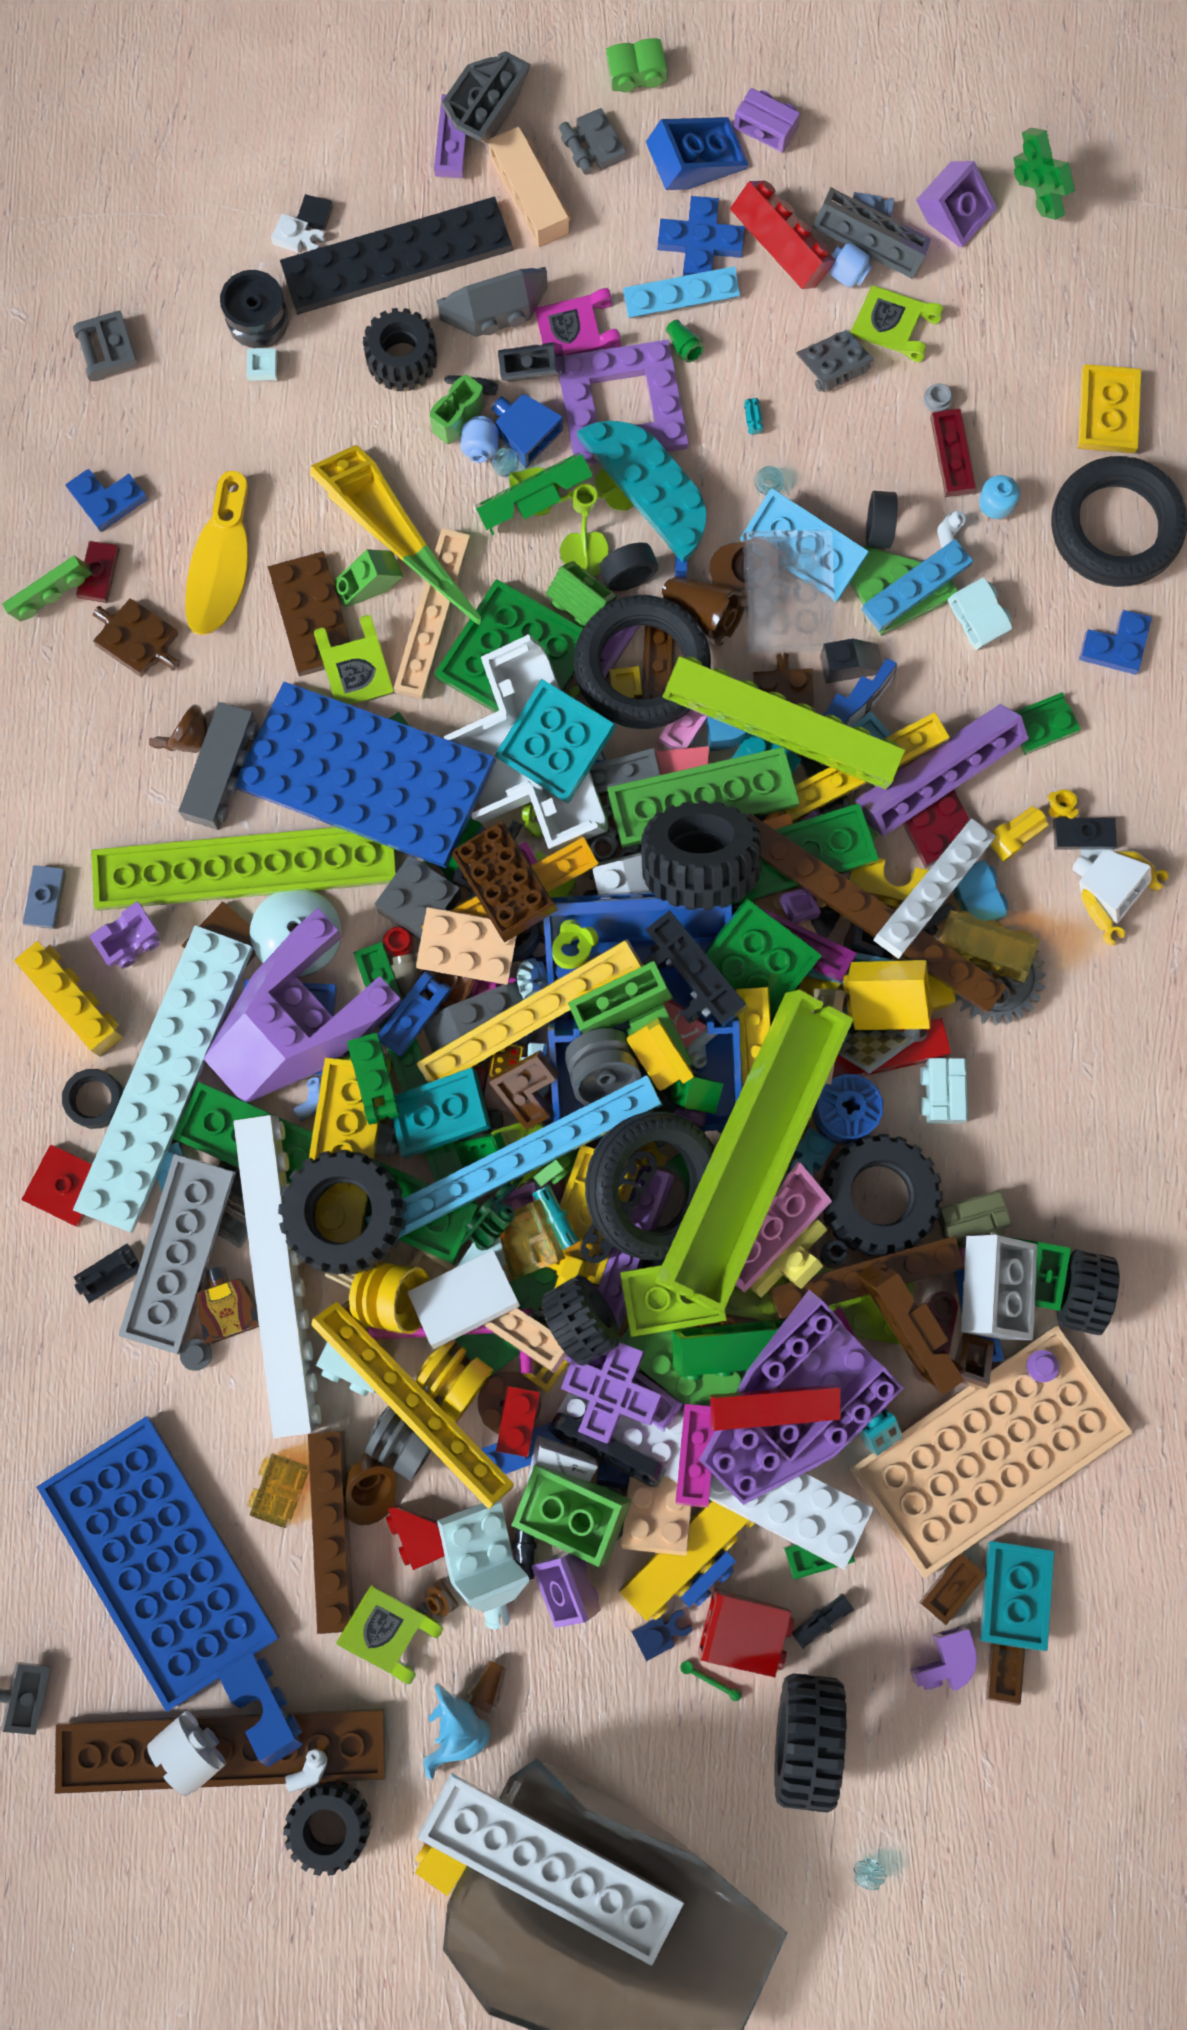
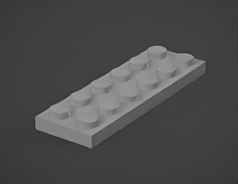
(177, 1253)

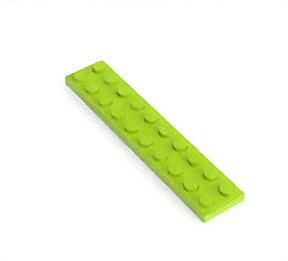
(237, 867)

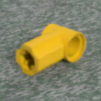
(1012, 836)

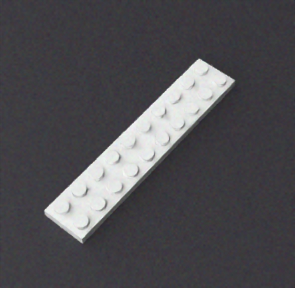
(798, 1510)

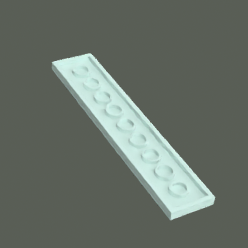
(163, 1079)

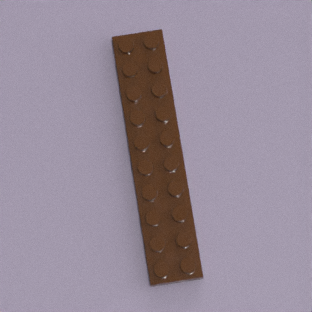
(116, 1755)

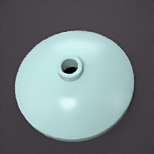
(282, 909)

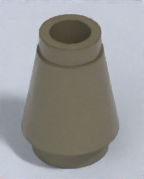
(406, 972)

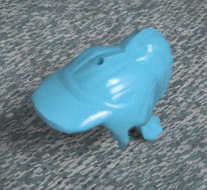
(460, 1731)

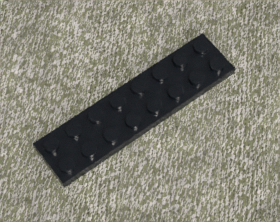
(396, 255)

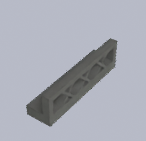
(870, 234)

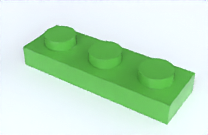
(47, 588)

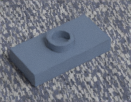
(44, 897)

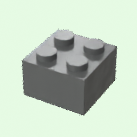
(411, 892)

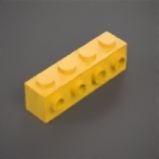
(68, 998)

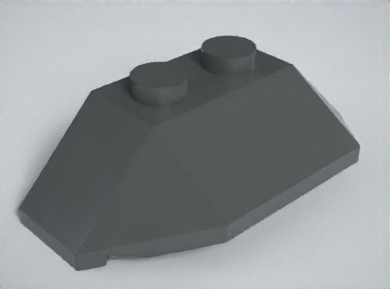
(485, 95)
(495, 302)
(470, 1013)

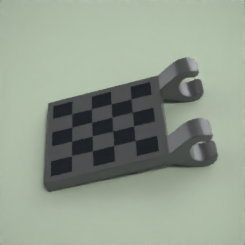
(874, 1047)

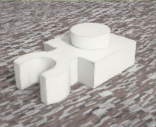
(295, 233)

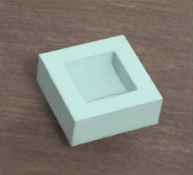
(261, 364)

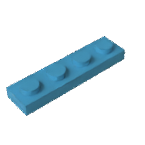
(917, 585)

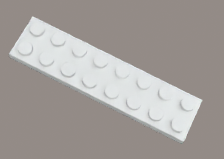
(550, 1869)

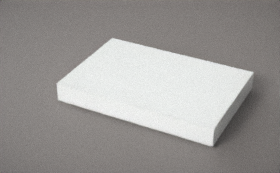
(463, 1299)

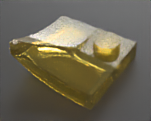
(530, 1241)

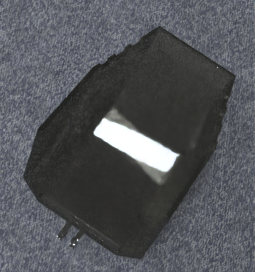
(558, 1976)

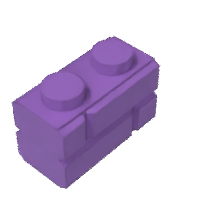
(767, 119)

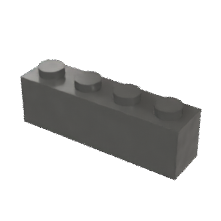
(218, 766)

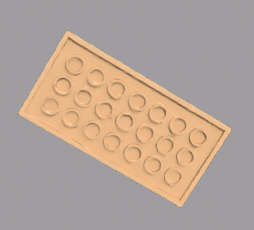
(989, 1453)

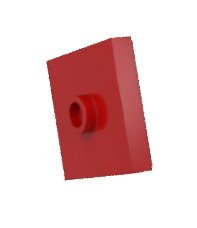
(58, 1185)

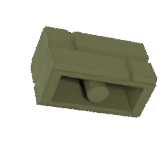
(974, 1217)

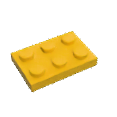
(1109, 408)

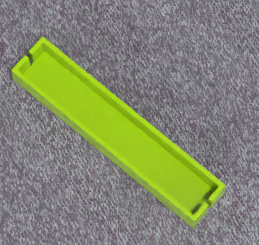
(754, 1151)

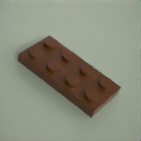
(306, 604)

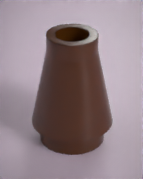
(486, 1689)

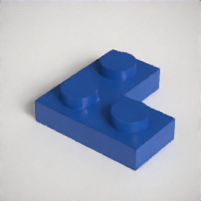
(109, 504)
(1120, 651)

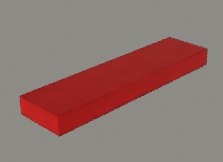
(775, 1407)

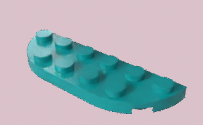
(650, 482)

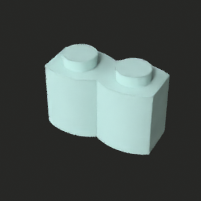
(980, 613)

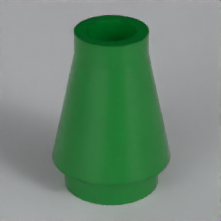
(686, 343)

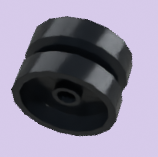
(254, 308)

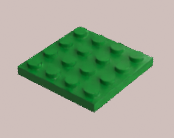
(504, 619)

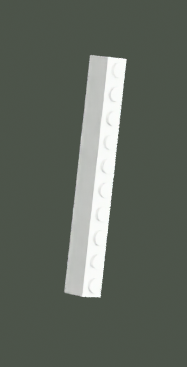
(276, 1279)

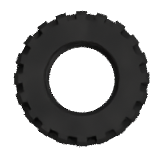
(701, 855)
(910, 1166)
(301, 1202)
(810, 1743)

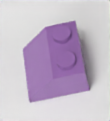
(957, 202)
(566, 1589)

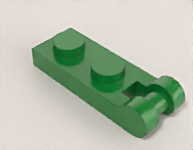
(373, 1077)

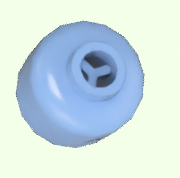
(850, 265)
(479, 439)

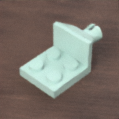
(482, 1561)

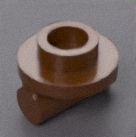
(440, 1599)

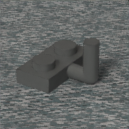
(24, 1698)

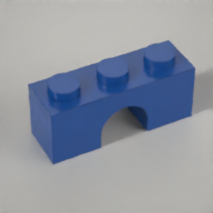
(275, 1732)

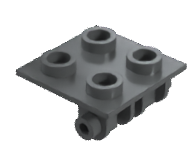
(836, 359)

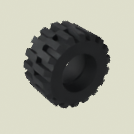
(395, 329)
(1089, 1292)
(580, 1320)
(311, 1851)

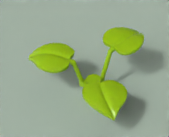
(591, 547)

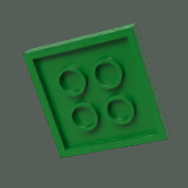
(761, 952)

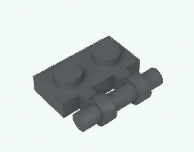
(600, 138)

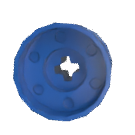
(832, 1119)

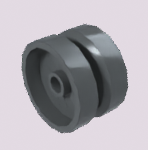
(600, 1064)

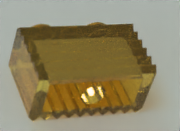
(278, 1490)

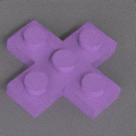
(612, 1392)

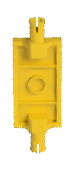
(578, 1215)

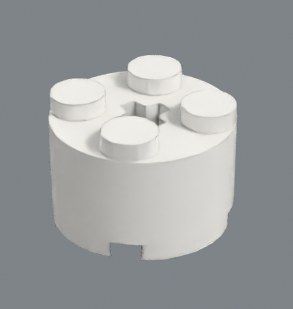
(186, 1754)

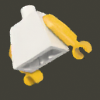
(1114, 885)

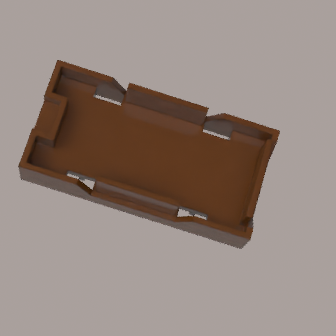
(912, 1326)

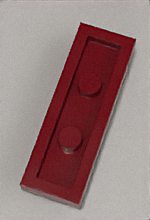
(952, 452)

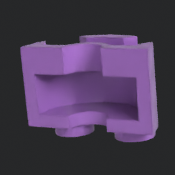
(126, 937)

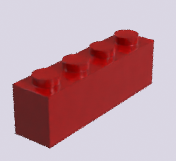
(783, 234)
(916, 1053)

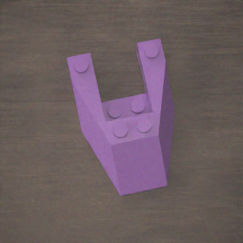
(281, 1029)

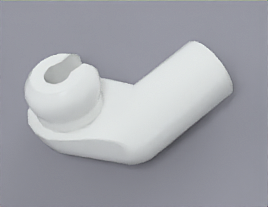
(950, 526)

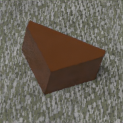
(976, 1357)

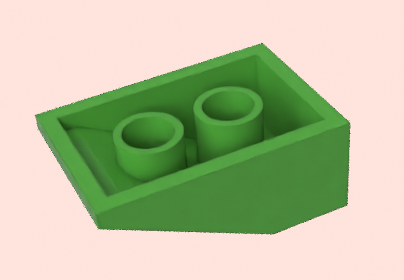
(572, 1514)

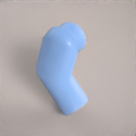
(309, 1107)

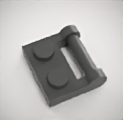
(114, 344)

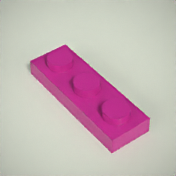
(693, 1476)

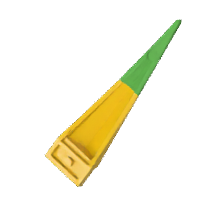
(363, 493)

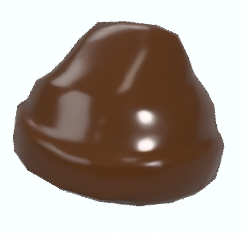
(187, 735)

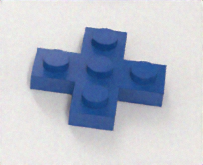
(700, 236)

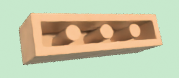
(529, 186)

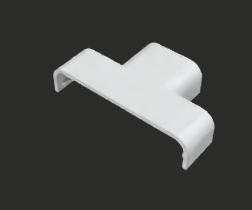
(513, 677)

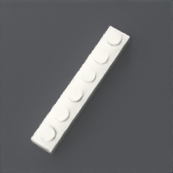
(934, 888)

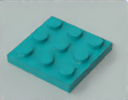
(555, 741)

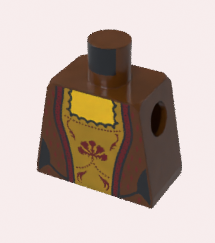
(225, 1307)

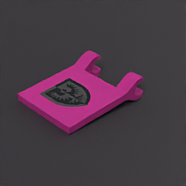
(574, 324)

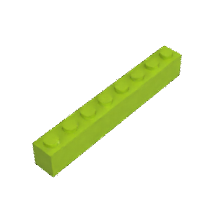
(784, 722)

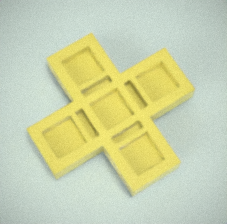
(794, 1262)

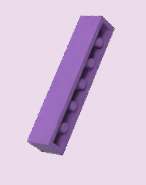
(943, 769)

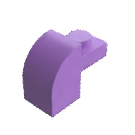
(956, 1661)

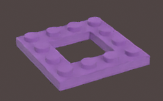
(623, 362)

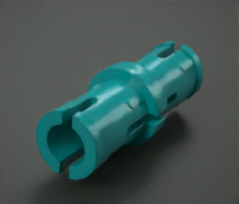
(557, 1217)

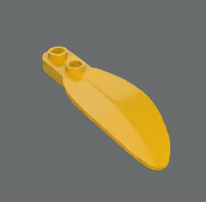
(219, 559)

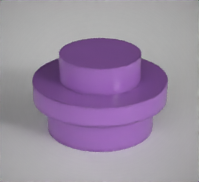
(1042, 1366)

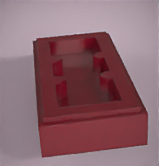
(102, 562)

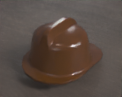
(728, 566)
(369, 1491)

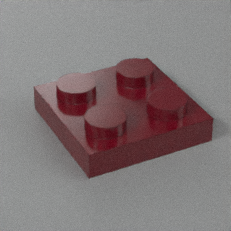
(936, 827)

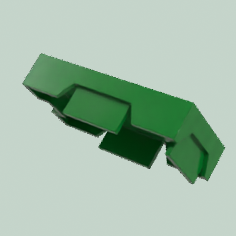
(534, 492)

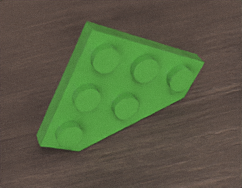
(885, 568)

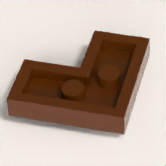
(519, 1088)

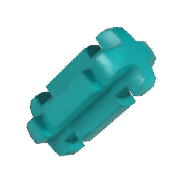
(753, 416)

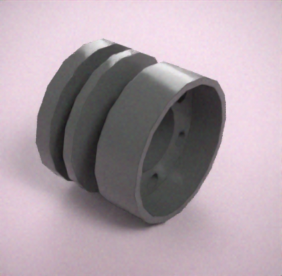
(398, 1439)

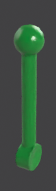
(687, 1668)

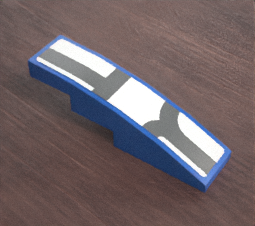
(863, 696)

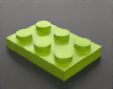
(658, 1309)

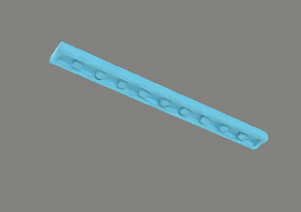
(528, 1154)

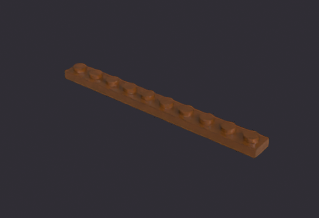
(872, 915)

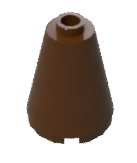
(712, 605)

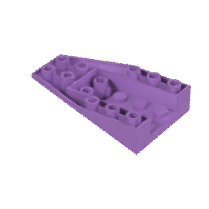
(804, 1352)

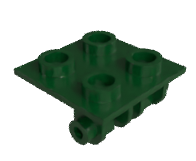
(494, 1219)

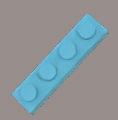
(681, 292)

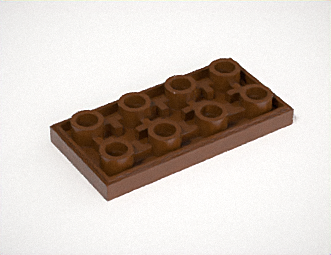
(503, 881)

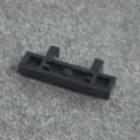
(711, 990)

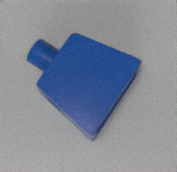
(526, 426)

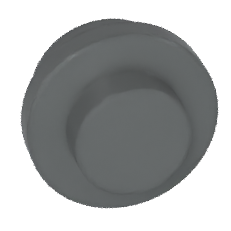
(195, 1355)

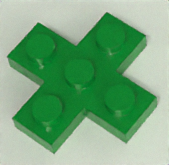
(1046, 175)

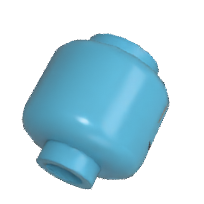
(999, 496)

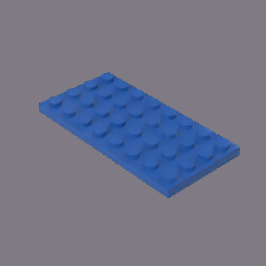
(365, 774)
(157, 1562)

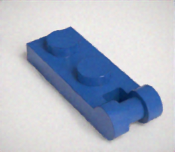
(413, 1014)

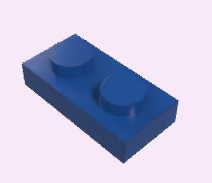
(700, 1586)

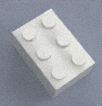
(999, 1287)

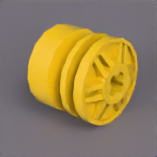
(381, 1297)
(453, 1380)

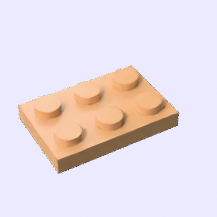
(464, 946)
(655, 1519)

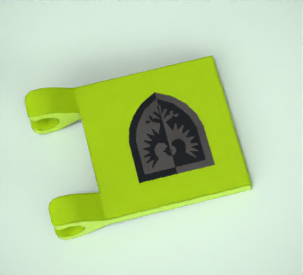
(890, 321)
(355, 668)
(383, 1630)

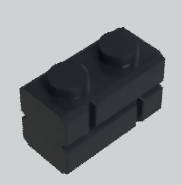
(531, 362)

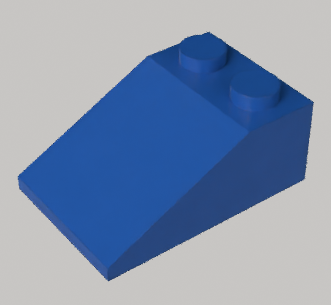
(695, 151)

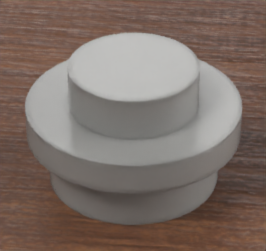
(937, 398)

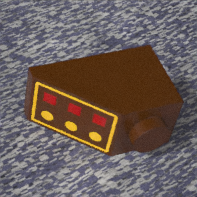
(498, 1062)

